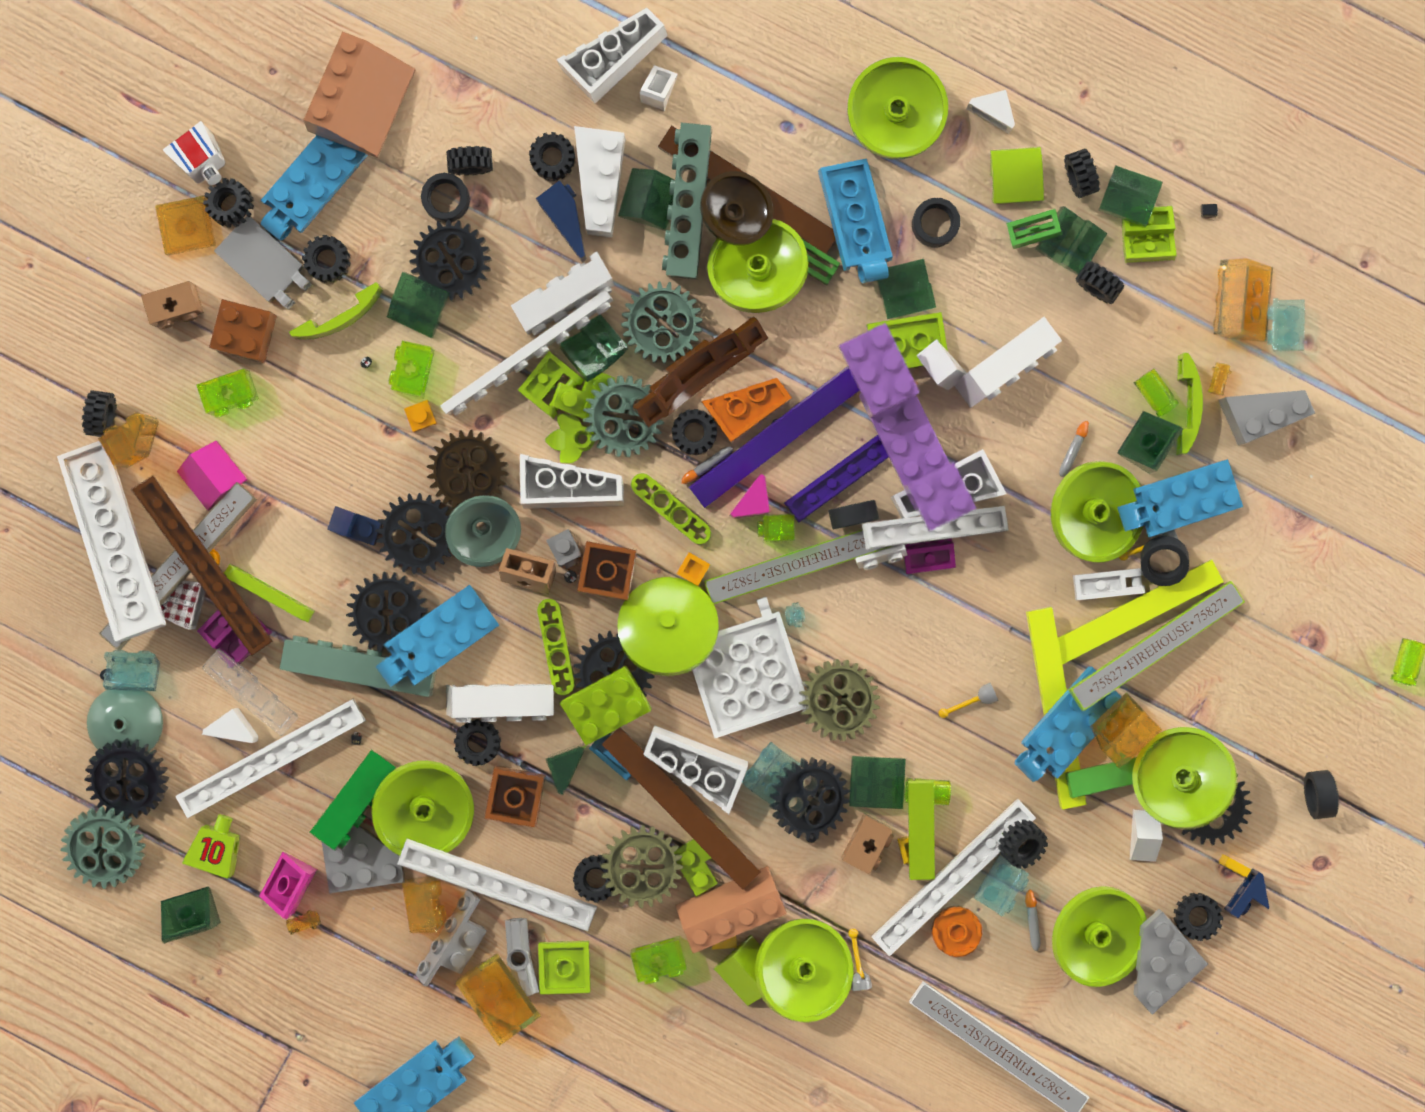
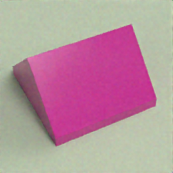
(210, 474)
(754, 501)
(287, 885)

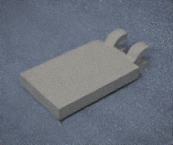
(262, 262)

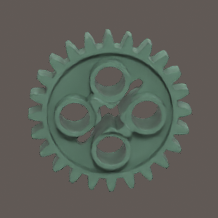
(677, 306)
(620, 437)
(125, 848)

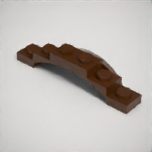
(699, 369)

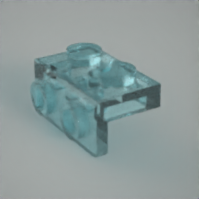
(1287, 325)
(131, 671)
(765, 769)
(1002, 886)

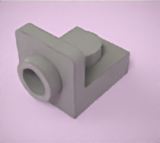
(565, 549)

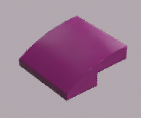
(929, 556)
(221, 635)

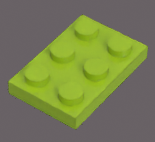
(914, 335)
(606, 705)

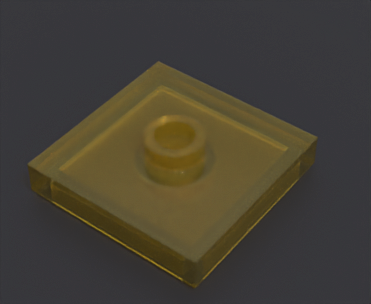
(185, 225)

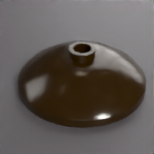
(748, 202)

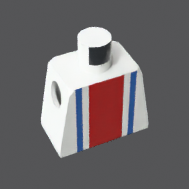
(197, 154)

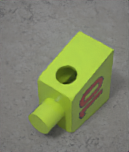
(214, 848)

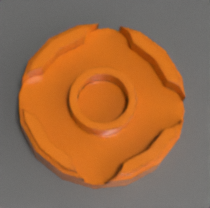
(956, 931)

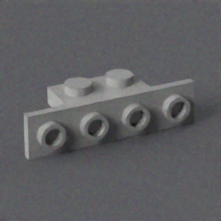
(455, 942)

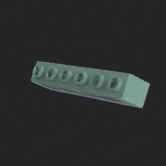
(701, 137)

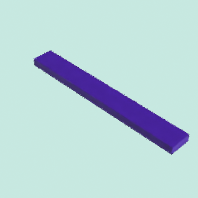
(775, 437)

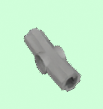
(518, 941)

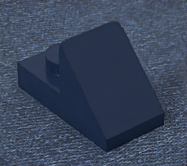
(354, 526)
(1251, 888)

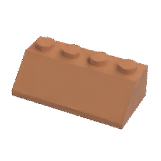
(729, 911)

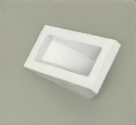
(658, 87)
(994, 109)
(941, 365)
(232, 726)
(1145, 837)

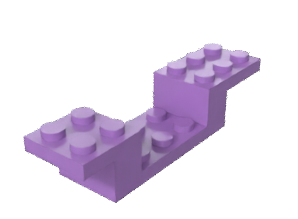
(904, 428)

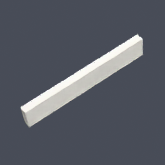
(915, 531)

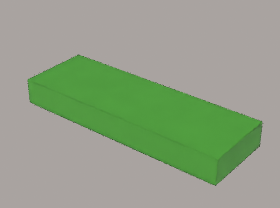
(1099, 778)

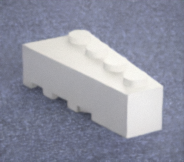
(614, 54)
(600, 172)
(563, 295)
(1008, 362)
(977, 476)
(565, 485)
(499, 701)
(698, 766)

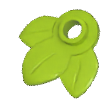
(567, 437)

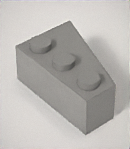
(1263, 413)

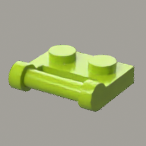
(543, 380)

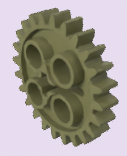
(825, 717)
(640, 889)

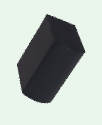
(1209, 210)

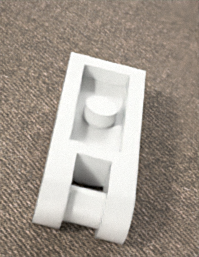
(1107, 584)

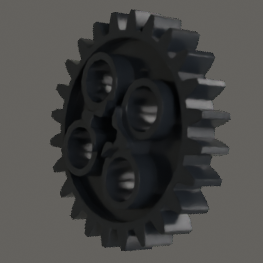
(469, 249)
(403, 552)
(364, 613)
(593, 662)
(104, 777)
(826, 810)
(1229, 822)

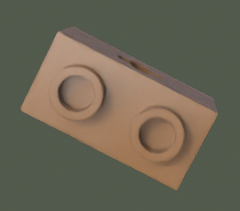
(158, 304)
(527, 571)
(855, 850)

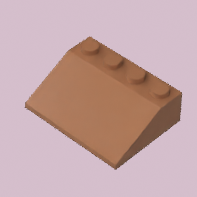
(358, 95)

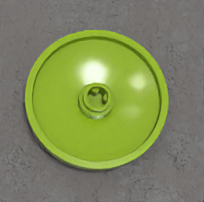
(897, 108)
(762, 273)
(1087, 511)
(668, 626)
(1184, 778)
(423, 805)
(1098, 936)
(804, 970)

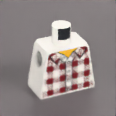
(184, 605)

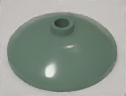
(483, 544)
(136, 709)

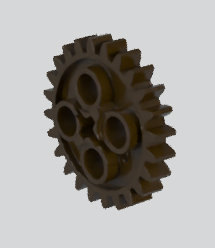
(445, 475)

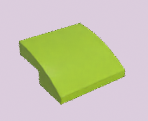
(1017, 175)
(1150, 242)

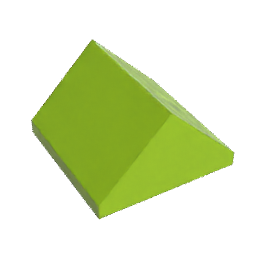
(739, 970)

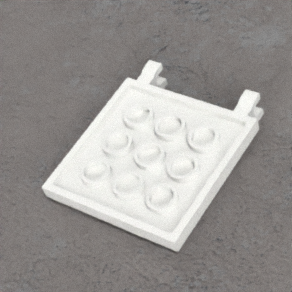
(750, 675)

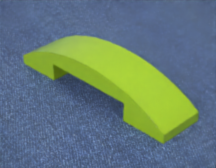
(366, 298)
(1188, 372)

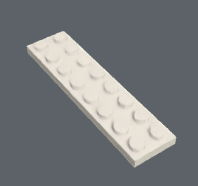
(111, 542)

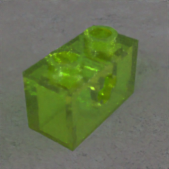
(421, 358)
(213, 393)
(776, 528)
(668, 950)

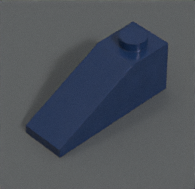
(562, 211)

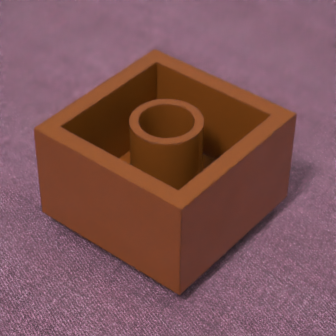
(243, 331)
(607, 570)
(515, 796)

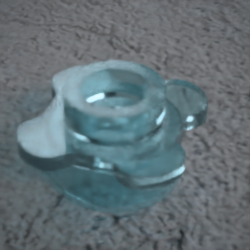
(795, 615)

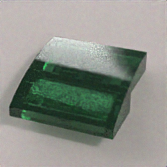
(1130, 196)
(1077, 243)
(906, 289)
(417, 304)
(594, 348)
(877, 782)

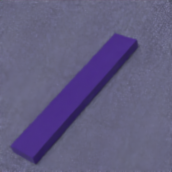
(837, 479)

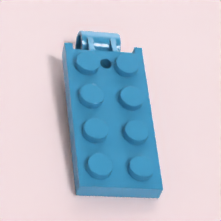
(308, 185)
(856, 219)
(1182, 499)
(437, 638)
(1064, 731)
(418, 1082)

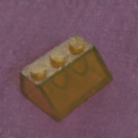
(1243, 300)
(497, 999)

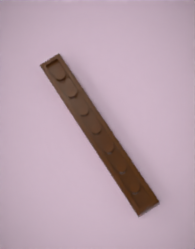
(806, 225)
(202, 565)
(681, 808)

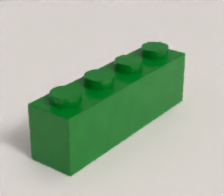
(351, 802)

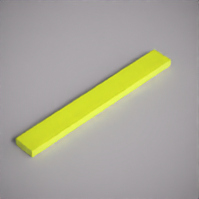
(1137, 611)
(1051, 683)

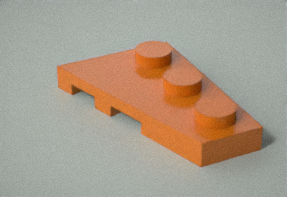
(746, 407)

